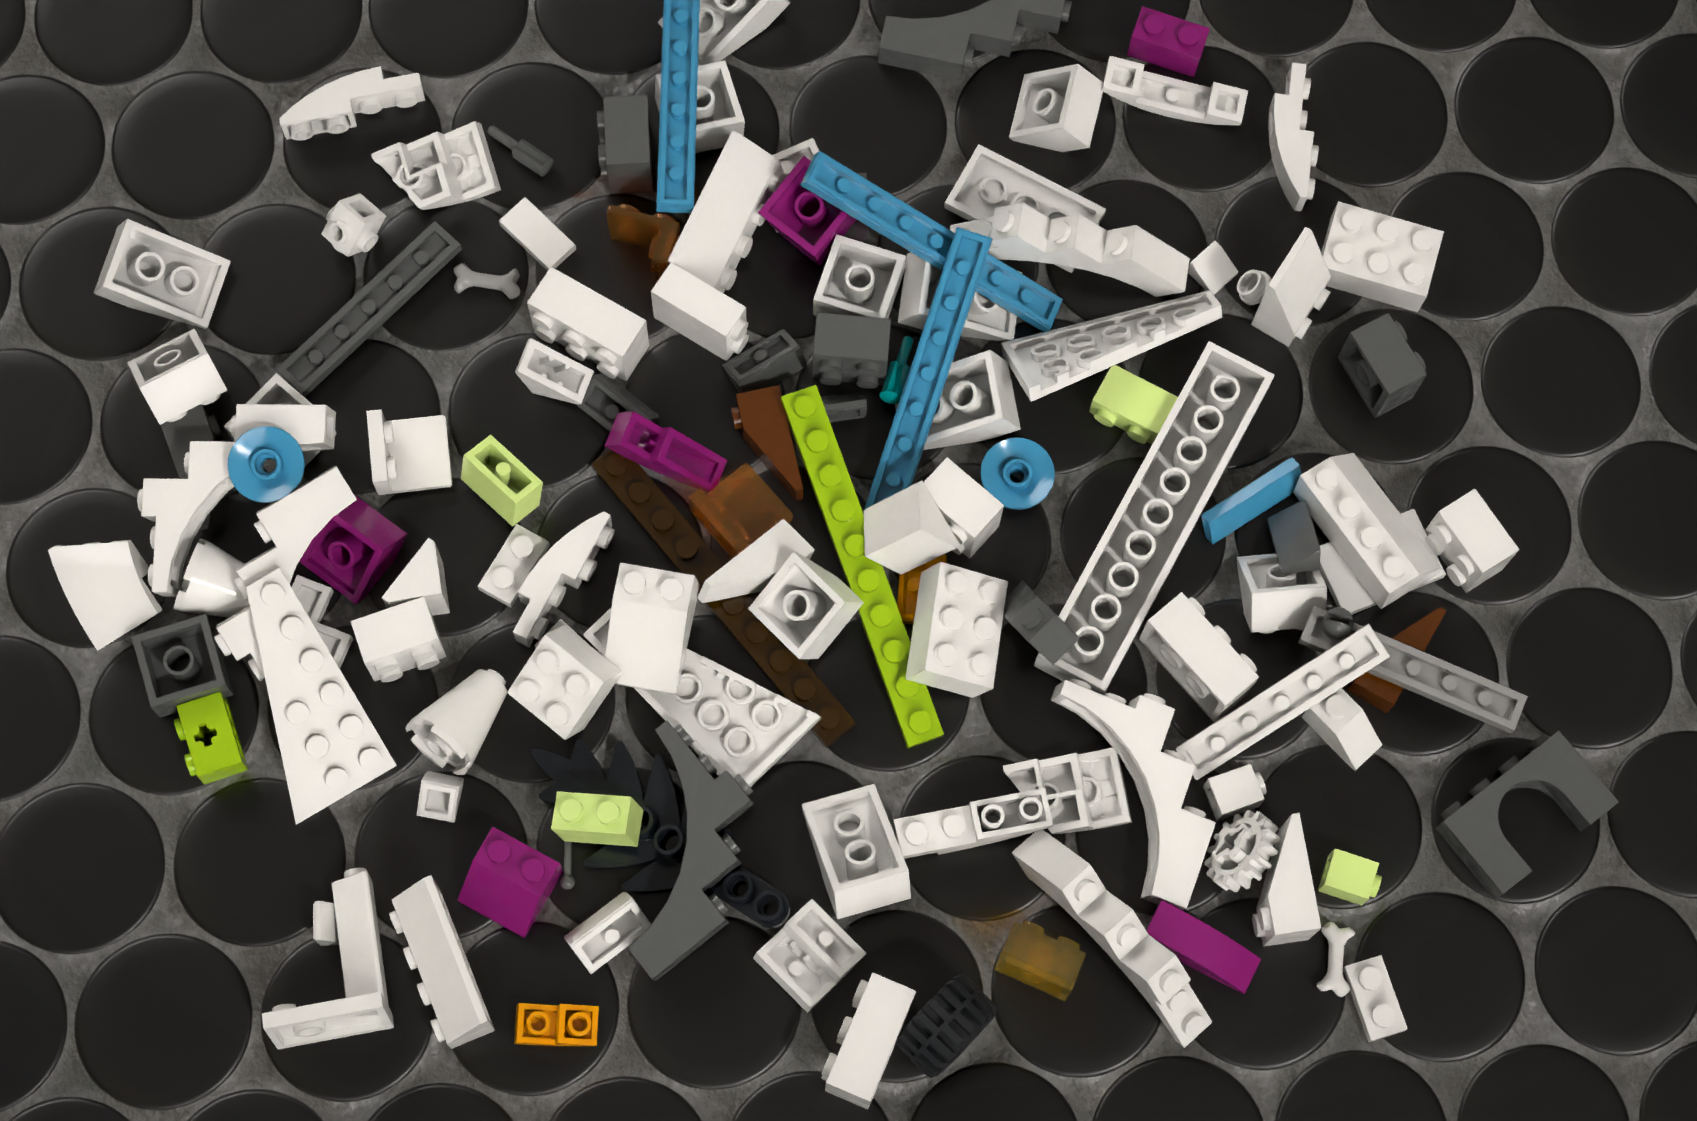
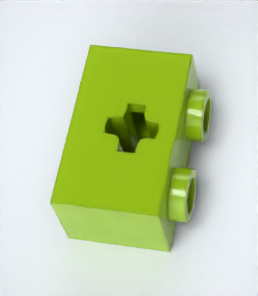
(225, 754)

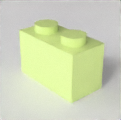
(1132, 405)
(501, 480)
(597, 819)

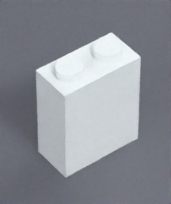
(700, 312)

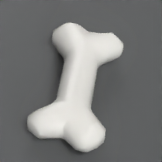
(1334, 977)

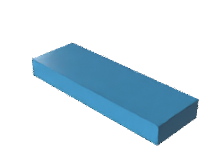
(1251, 501)

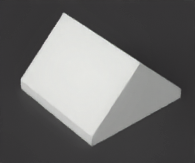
(906, 530)
(421, 578)

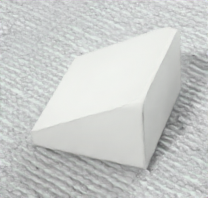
(1212, 268)
(439, 796)
(324, 924)

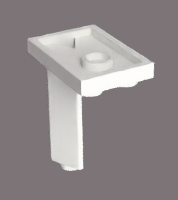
(363, 974)

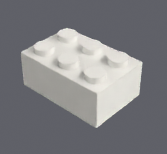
(1380, 256)
(588, 325)
(956, 630)
(1199, 656)
(867, 1039)

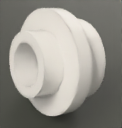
(1253, 286)

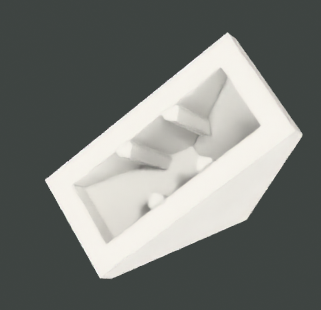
(552, 373)

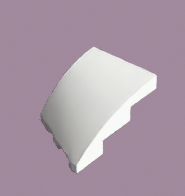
(442, 167)
(105, 587)
(1080, 789)

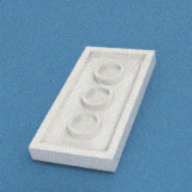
(997, 182)

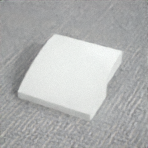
(809, 955)

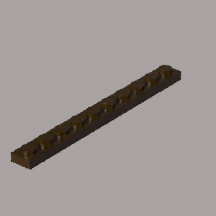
(693, 557)

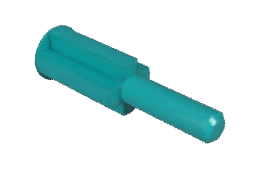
(897, 374)

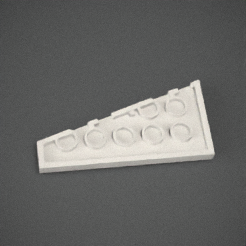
(1077, 351)
(724, 713)
(317, 718)

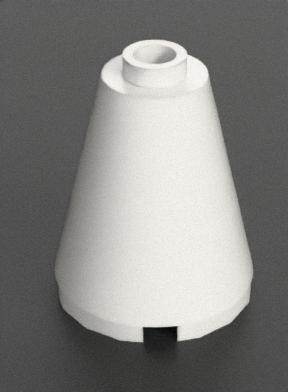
(210, 583)
(459, 721)

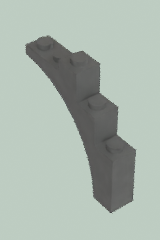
(948, 42)
(711, 805)

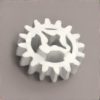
(1242, 851)

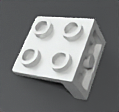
(408, 453)

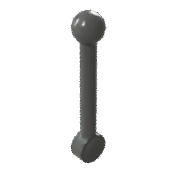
(567, 881)

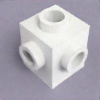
(353, 225)

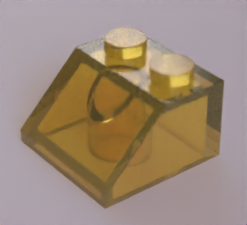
(1041, 960)

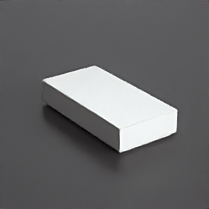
(537, 234)

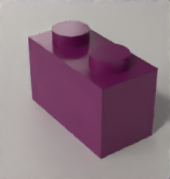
(1168, 41)

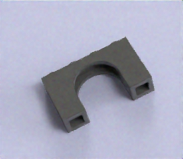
(1550, 768)

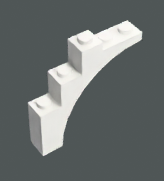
(1079, 243)
(183, 504)
(291, 526)
(1137, 734)
(1117, 930)

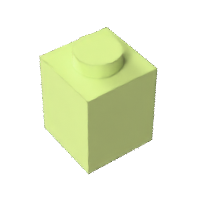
(1350, 877)

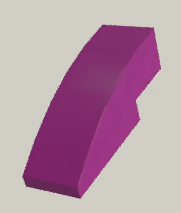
(665, 451)
(1203, 947)

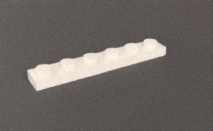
(1283, 701)

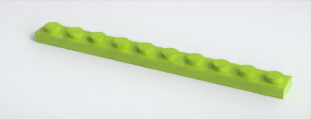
(864, 576)

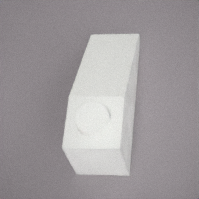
(756, 564)

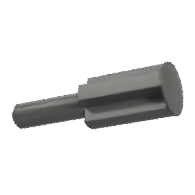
(524, 152)

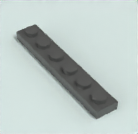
(369, 309)

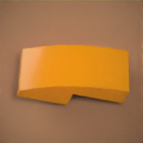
(556, 1025)

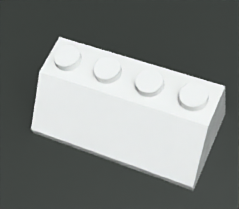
(727, 213)
(1365, 528)
(441, 963)

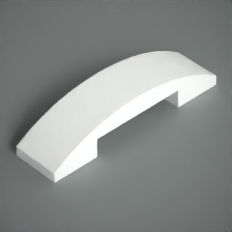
(1173, 97)

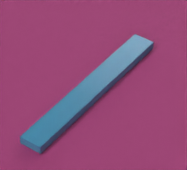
(678, 106)
(926, 238)
(931, 365)

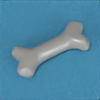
(468, 278)

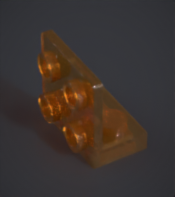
(655, 232)
(739, 510)

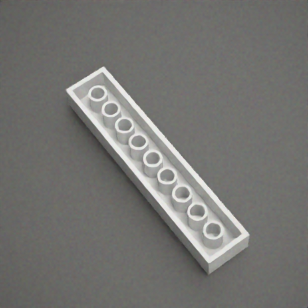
(1158, 515)

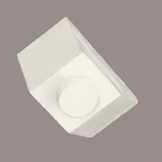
(1344, 728)

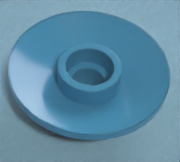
(249, 456)
(1021, 457)

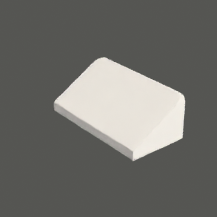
(607, 932)

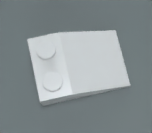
(732, 23)
(161, 275)
(1294, 292)
(984, 319)
(974, 403)
(651, 626)
(857, 851)
(1287, 900)

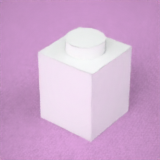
(1235, 792)

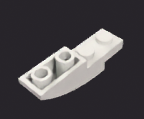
(336, 103)
(1289, 141)
(565, 562)
(973, 824)

